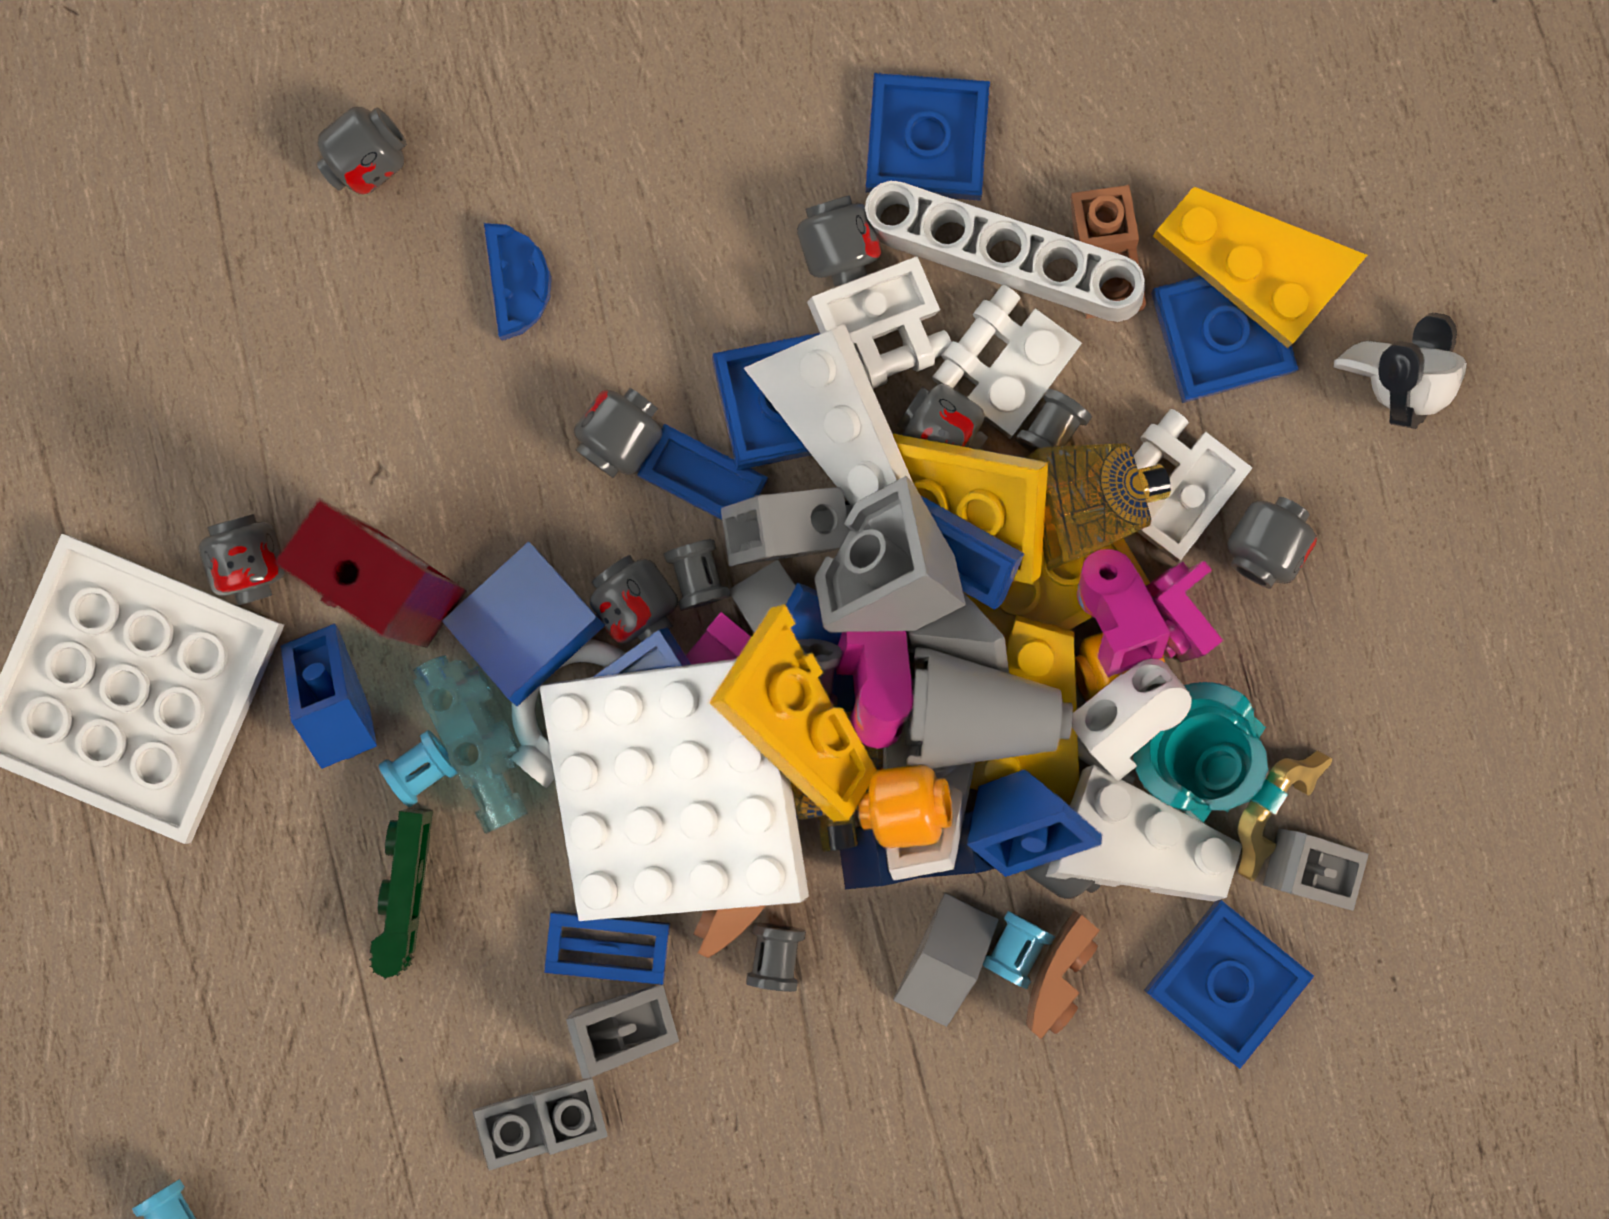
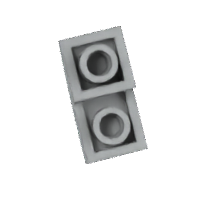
(539, 1123)

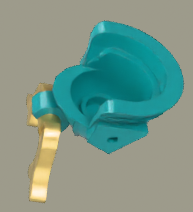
(1220, 763)

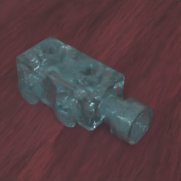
(470, 723)

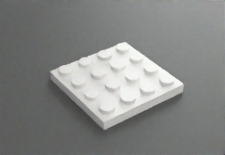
(129, 688)
(667, 798)

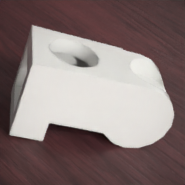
(1131, 714)

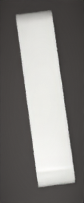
(985, 230)

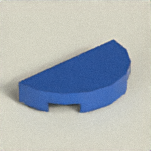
(518, 279)

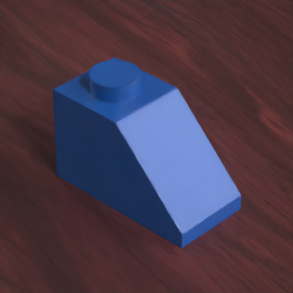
(327, 697)
(1026, 825)

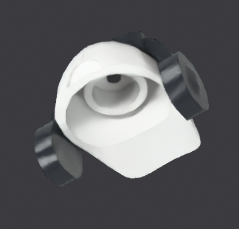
(1412, 376)

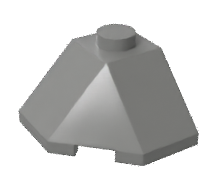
(890, 568)

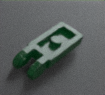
(402, 894)

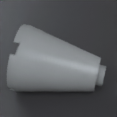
(980, 713)

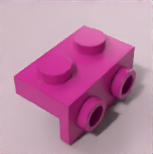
(1189, 630)

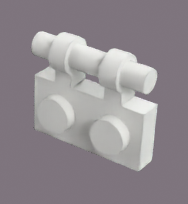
(880, 305)
(1022, 370)
(1199, 484)

